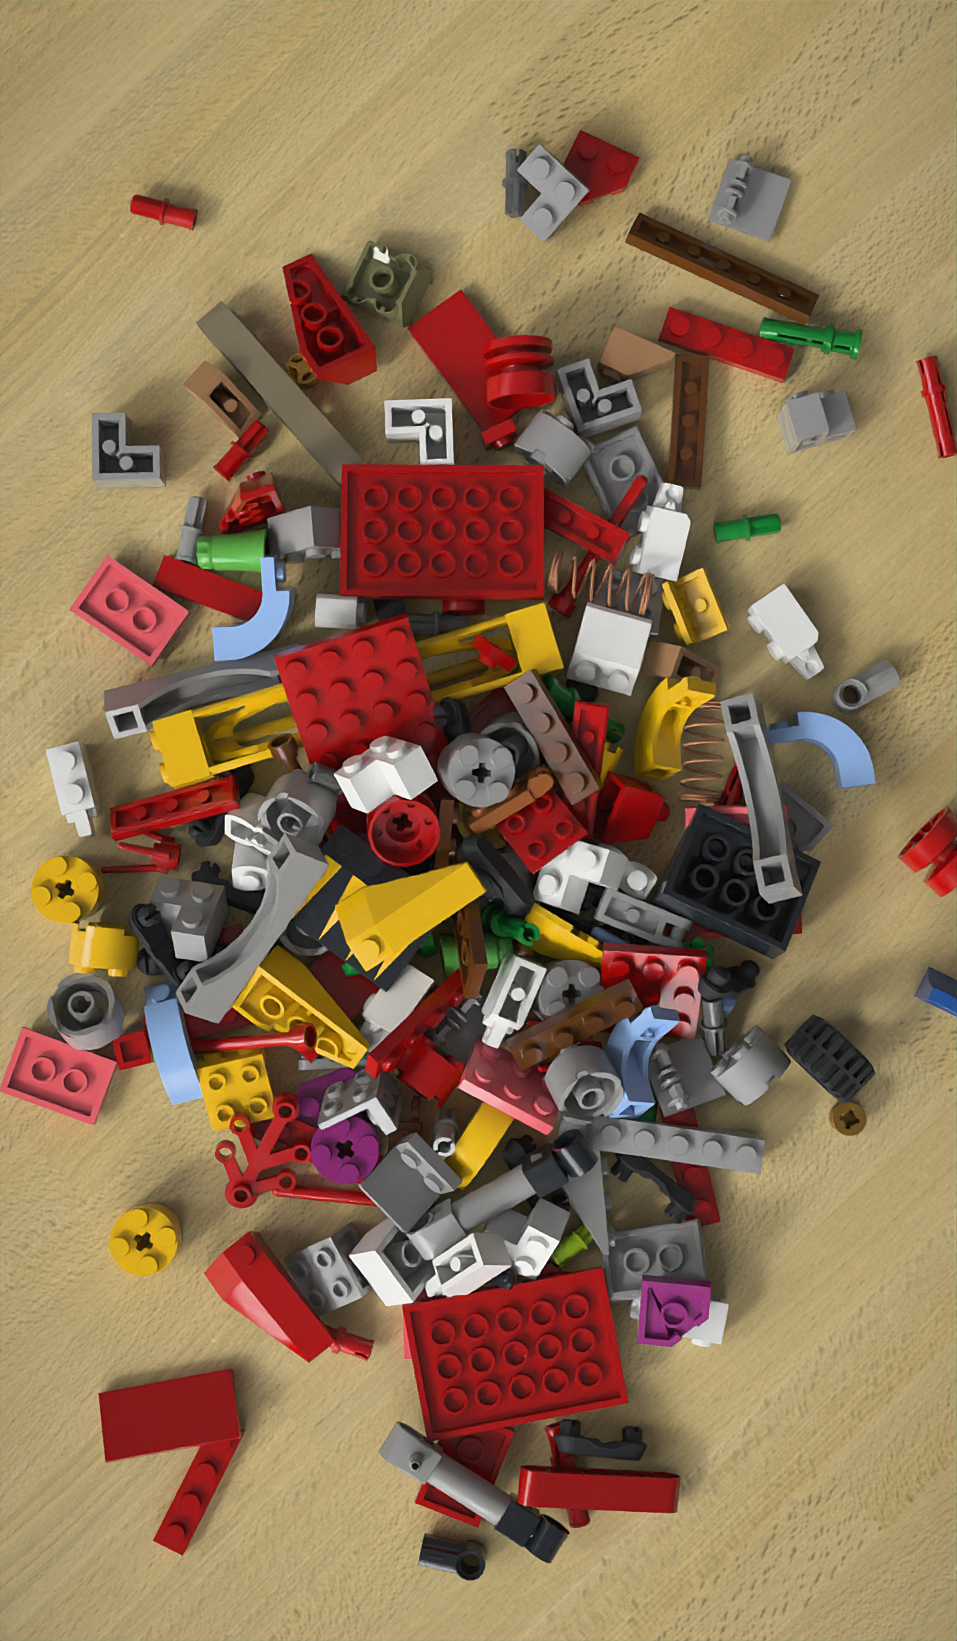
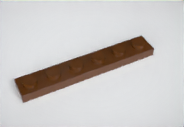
(722, 268)

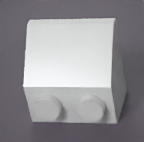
(609, 649)
(392, 1264)

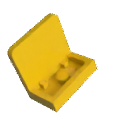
(235, 1084)

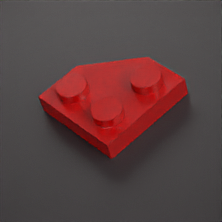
(600, 166)

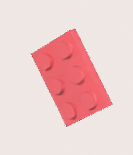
(130, 611)
(58, 1076)
(500, 1082)

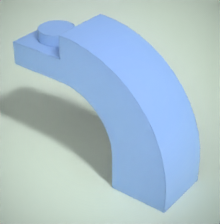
(245, 638)
(843, 746)
(171, 1043)
(630, 1052)

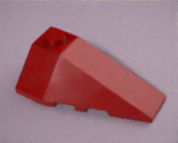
(325, 326)
(253, 503)
(262, 1290)

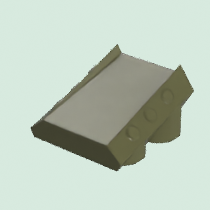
(387, 283)

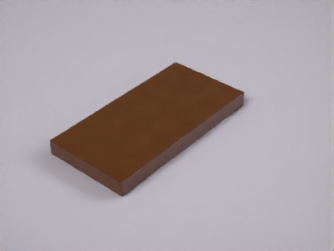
(469, 944)

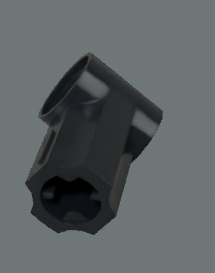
(447, 1555)

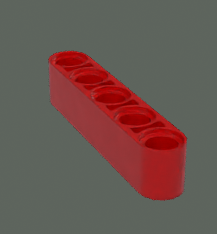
(598, 1489)

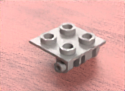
(749, 199)
(654, 605)
(460, 1028)
(682, 1075)

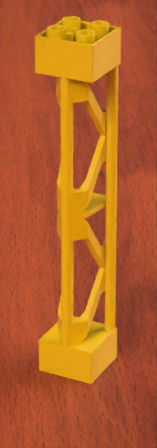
(190, 750)

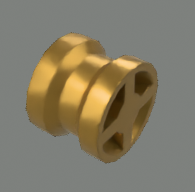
(297, 362)
(840, 1116)

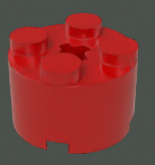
(429, 1072)

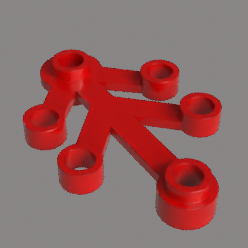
(261, 1156)

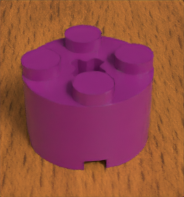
(351, 1166)

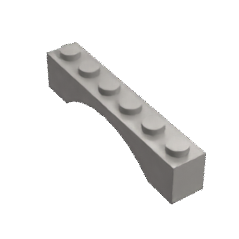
(136, 705)
(771, 839)
(216, 983)
(677, 1143)

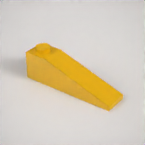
(395, 913)
(561, 939)
(288, 994)

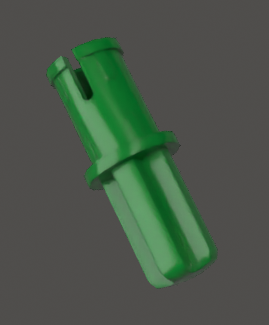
(746, 527)

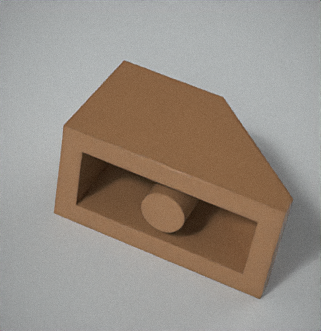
(631, 357)
(222, 398)
(676, 662)

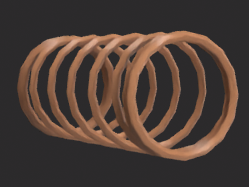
(554, 573)
(713, 797)

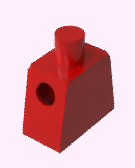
(627, 809)

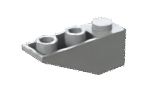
(592, 1203)

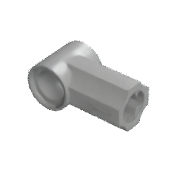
(866, 686)

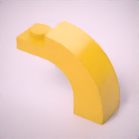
(662, 723)
(477, 1142)

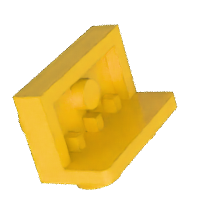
(694, 607)

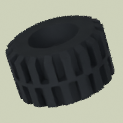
(830, 1058)

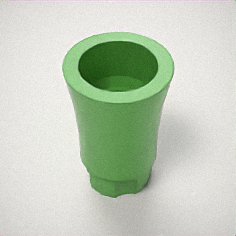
(233, 551)
(495, 950)

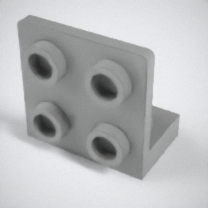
(378, 1096)
(409, 1181)
(327, 1272)

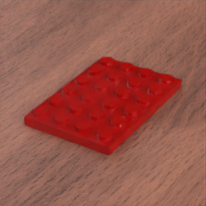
(442, 532)
(359, 690)
(515, 1354)

